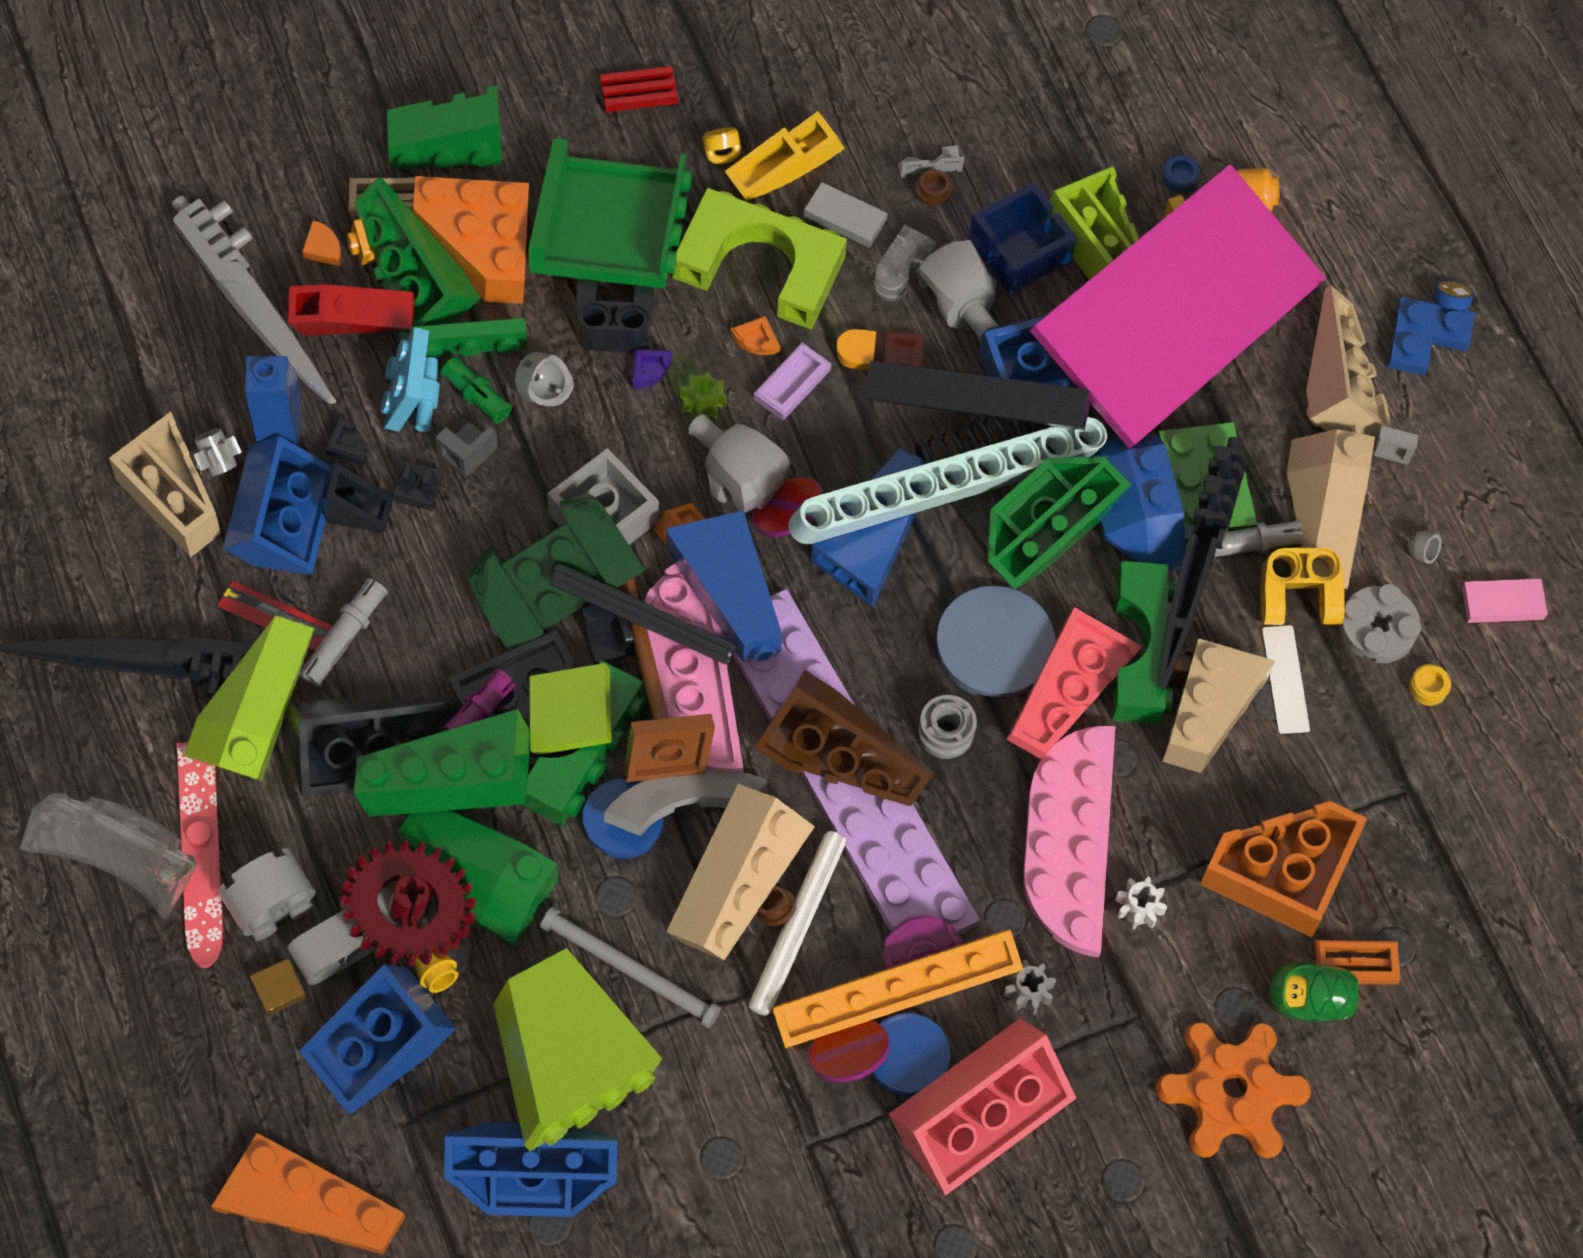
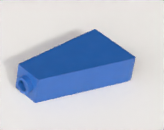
(273, 398)
(865, 556)
(728, 578)

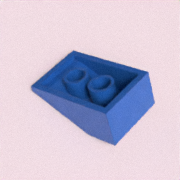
(376, 1037)

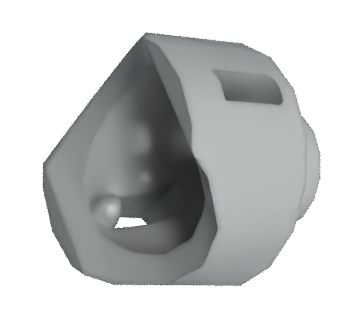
(541, 376)

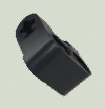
(613, 319)

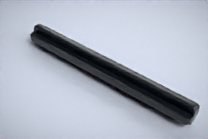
(642, 613)

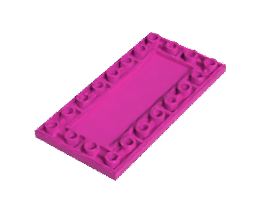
(1178, 305)

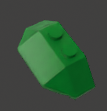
(1050, 514)

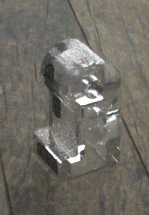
(900, 262)

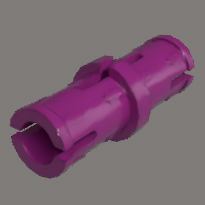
(483, 701)

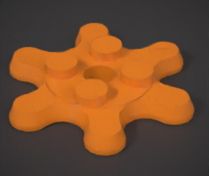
(1218, 1112)

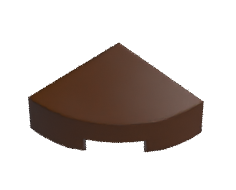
(1182, 668)

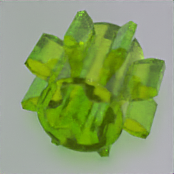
(703, 395)

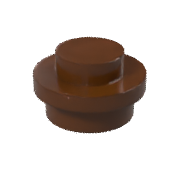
(933, 188)
(777, 907)

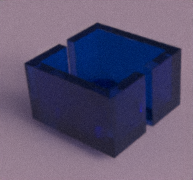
(1016, 240)

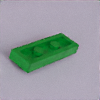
(476, 337)

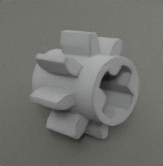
(215, 452)
(1022, 994)

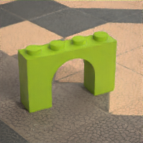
(728, 222)

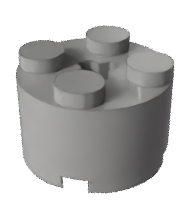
(267, 893)

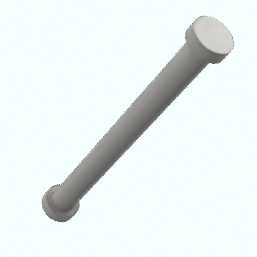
(630, 967)

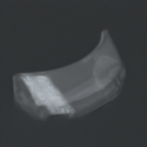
(113, 841)

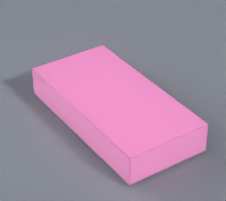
(1504, 600)

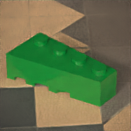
(449, 770)

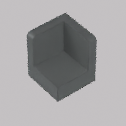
(466, 448)

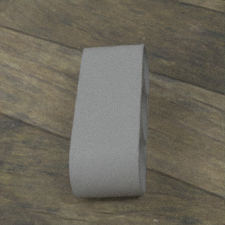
(329, 946)

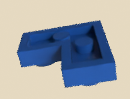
(1421, 325)

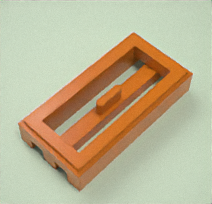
(1322, 947)

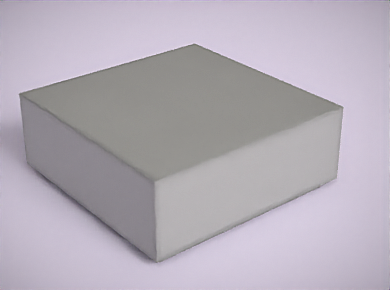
(1395, 445)

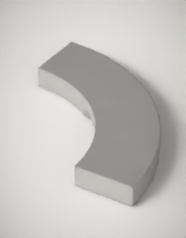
(656, 798)

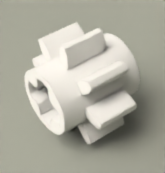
(1146, 892)

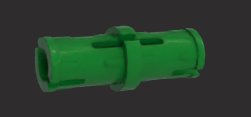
(491, 405)

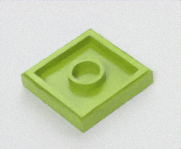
(570, 709)

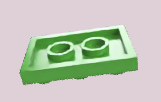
(1189, 458)

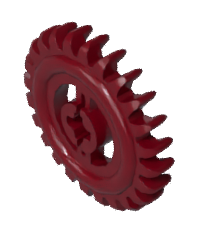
(420, 877)

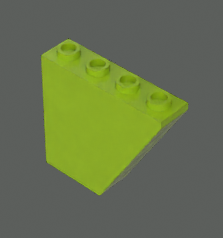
(567, 1049)

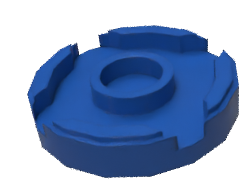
(609, 838)
(916, 1054)

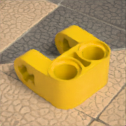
(1302, 576)

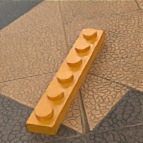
(897, 988)

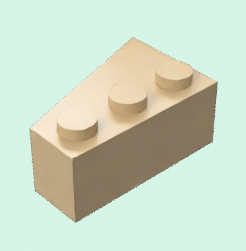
(166, 485)

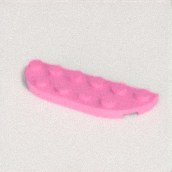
(692, 680)
(1070, 838)

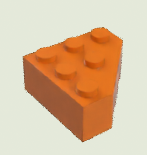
(481, 229)
(1287, 864)

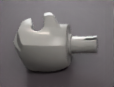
(961, 286)
(741, 463)

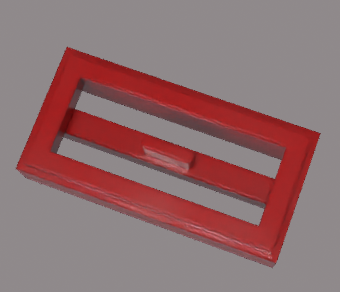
(637, 84)

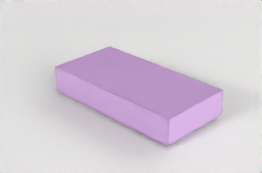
(792, 381)

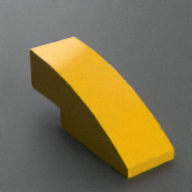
(785, 157)

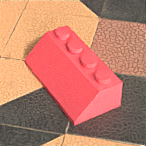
(983, 1105)

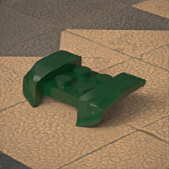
(518, 591)

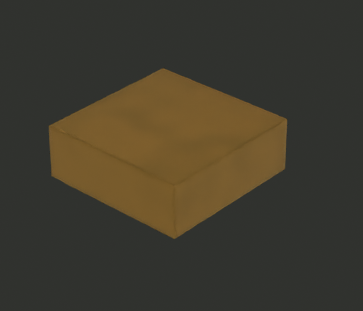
(278, 987)

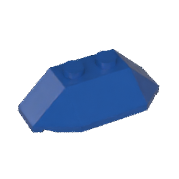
(1149, 517)
(508, 1179)

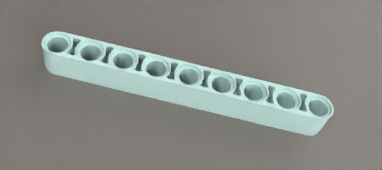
(933, 485)

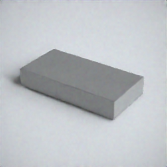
(845, 214)

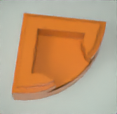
(322, 245)
(756, 337)

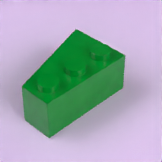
(446, 133)

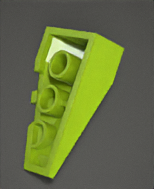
(249, 708)

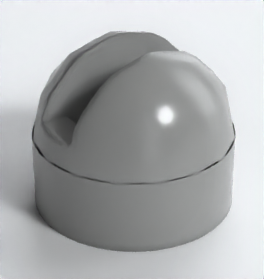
(1425, 546)

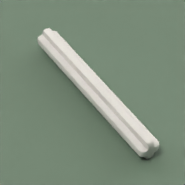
(797, 926)

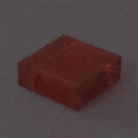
(904, 349)

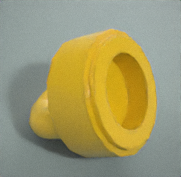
(719, 140)

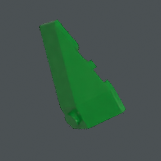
(413, 259)

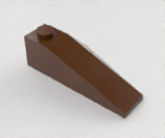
(834, 739)

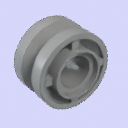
(952, 710)

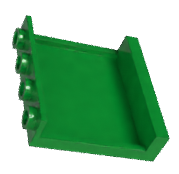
(608, 220)

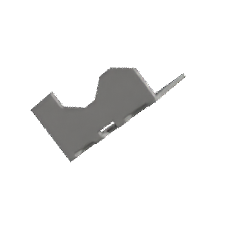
(946, 162)

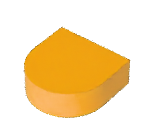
(856, 348)

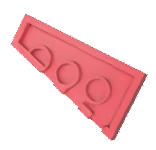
(1072, 677)

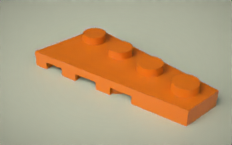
(296, 1194)

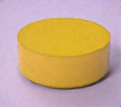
(1429, 684)

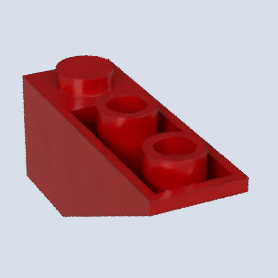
(348, 310)

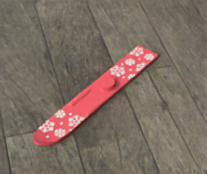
(201, 839)

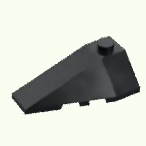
(335, 732)

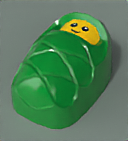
(1314, 992)

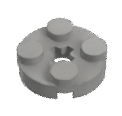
(1372, 642)

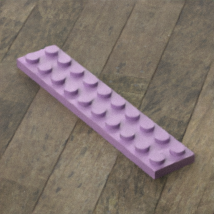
(882, 836)

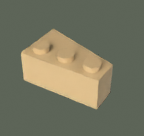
(1212, 701)

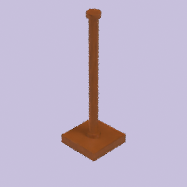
(665, 744)

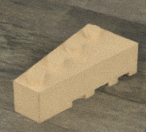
(738, 870)

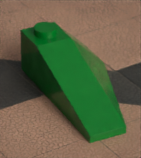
(505, 874)

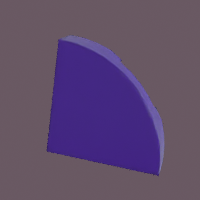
(650, 366)

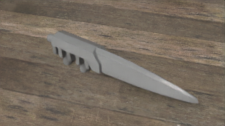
(228, 270)

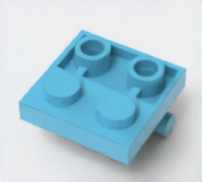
(411, 384)

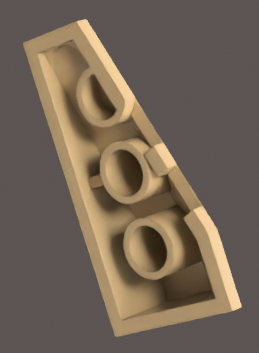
(1341, 375)

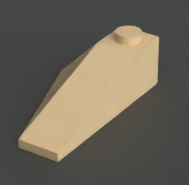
(1328, 492)

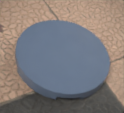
(994, 641)

